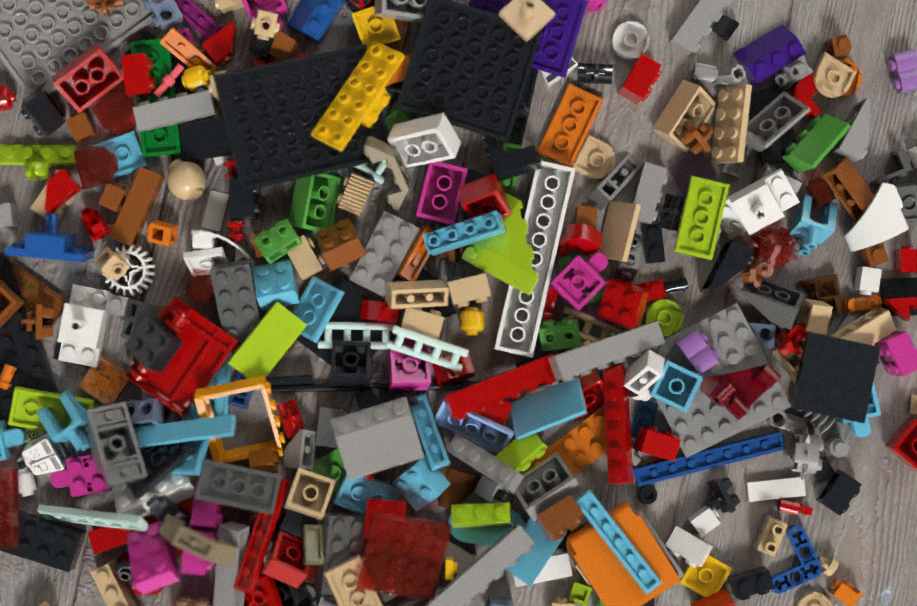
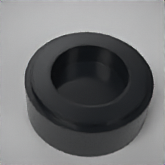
(647, 494)

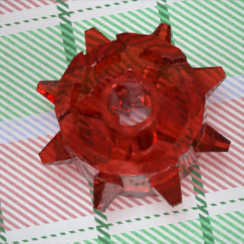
(774, 246)

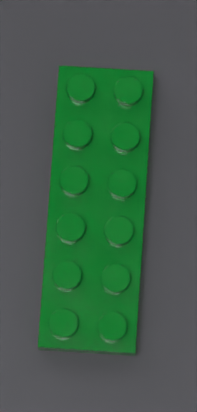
(165, 139)

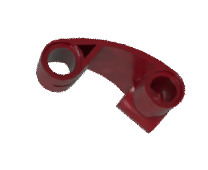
(739, 389)

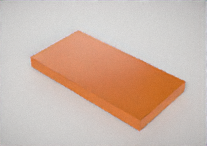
(570, 125)

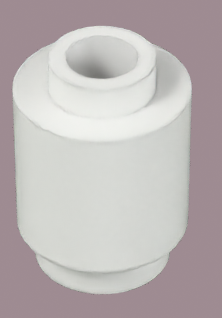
(26, 482)

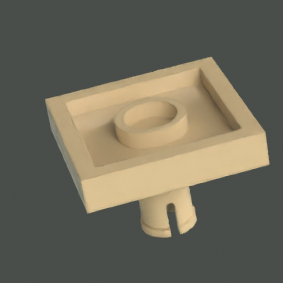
(527, 16)

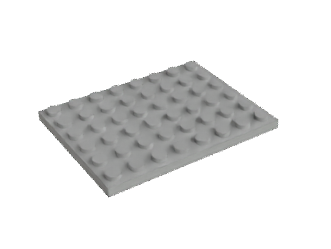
(49, 34)

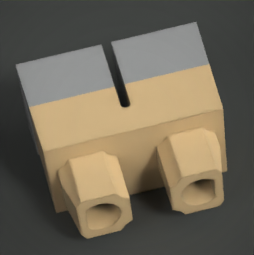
(771, 535)

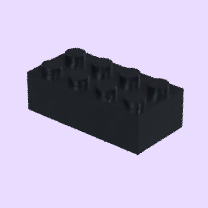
(48, 542)

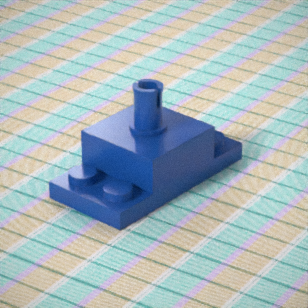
(50, 244)

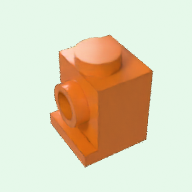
(167, 237)
(845, 592)

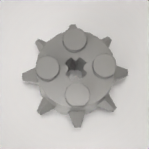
(806, 453)

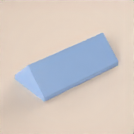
(476, 429)

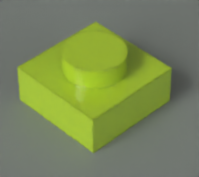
(580, 593)

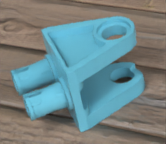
(810, 231)
(75, 431)

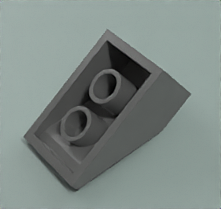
(774, 301)

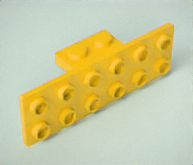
(360, 97)

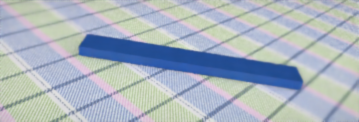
(709, 458)

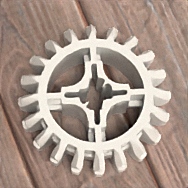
(131, 276)

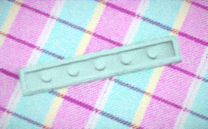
(93, 517)

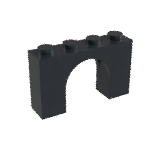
(512, 163)

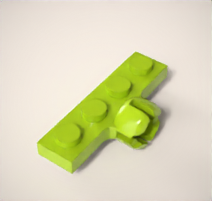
(38, 158)

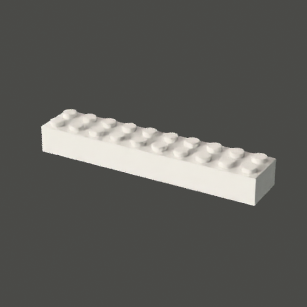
(544, 220)

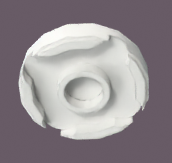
(630, 40)

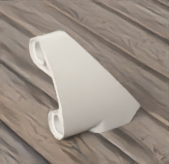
(880, 220)
(208, 240)

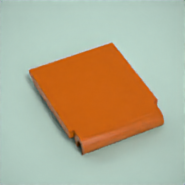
(607, 573)

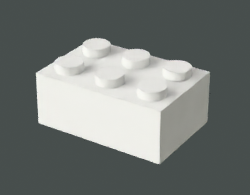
(425, 140)

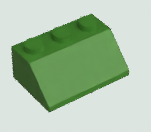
(815, 142)
(315, 202)

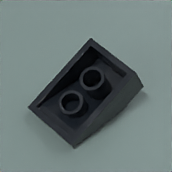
(730, 261)

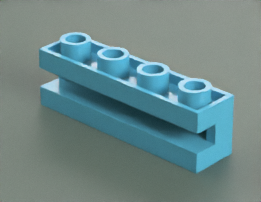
(464, 233)

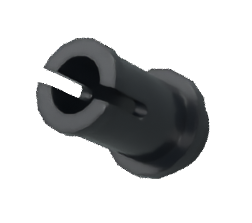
(676, 285)

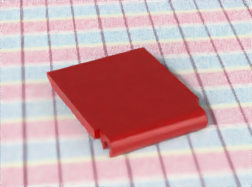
(194, 363)

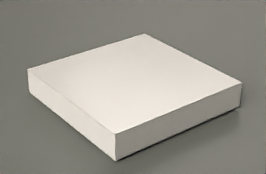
(201, 261)

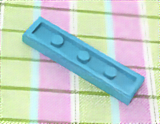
(429, 433)

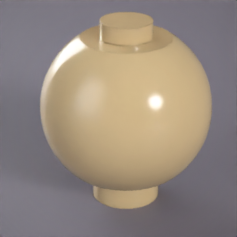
(186, 180)

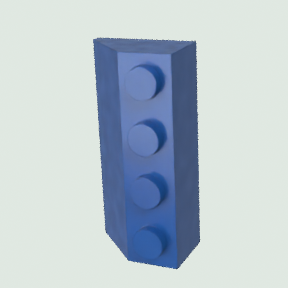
(316, 17)

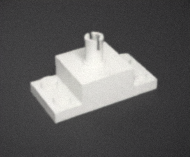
(758, 204)
(83, 326)

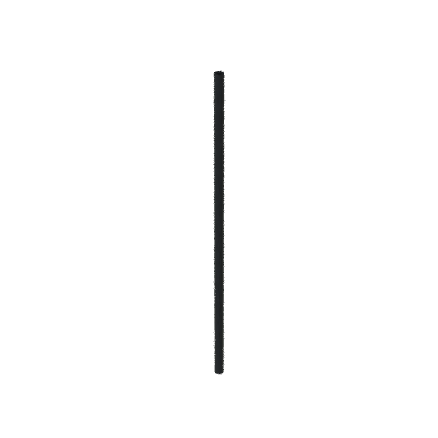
(329, 388)

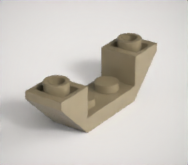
(379, 151)
(197, 543)

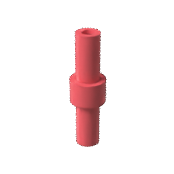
(168, 80)

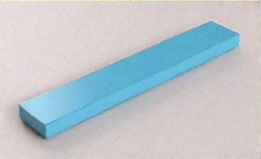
(185, 431)
(617, 541)

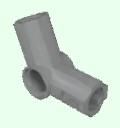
(719, 74)
(789, 422)

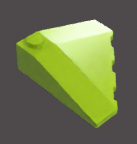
(507, 254)

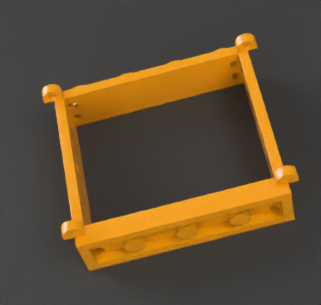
(205, 411)

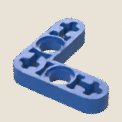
(804, 562)

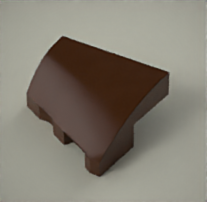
(824, 289)
(460, 488)

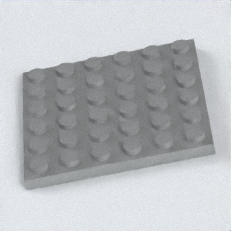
(737, 350)

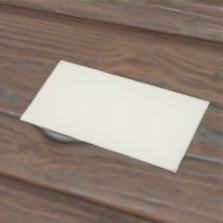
(215, 210)

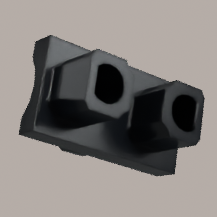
(594, 73)
(671, 212)
(720, 496)

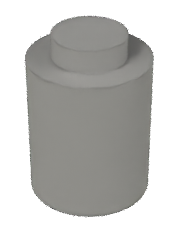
(836, 446)

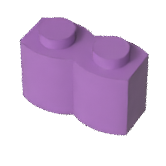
(904, 70)
(698, 352)

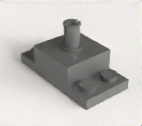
(114, 444)

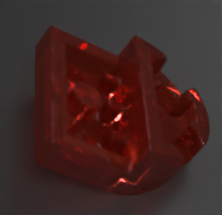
(116, 112)
(95, 166)

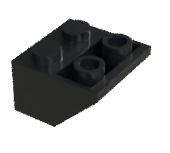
(42, 112)

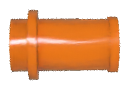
(6, 376)

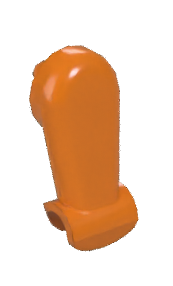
(863, 303)

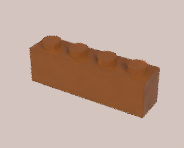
(849, 187)
(137, 206)

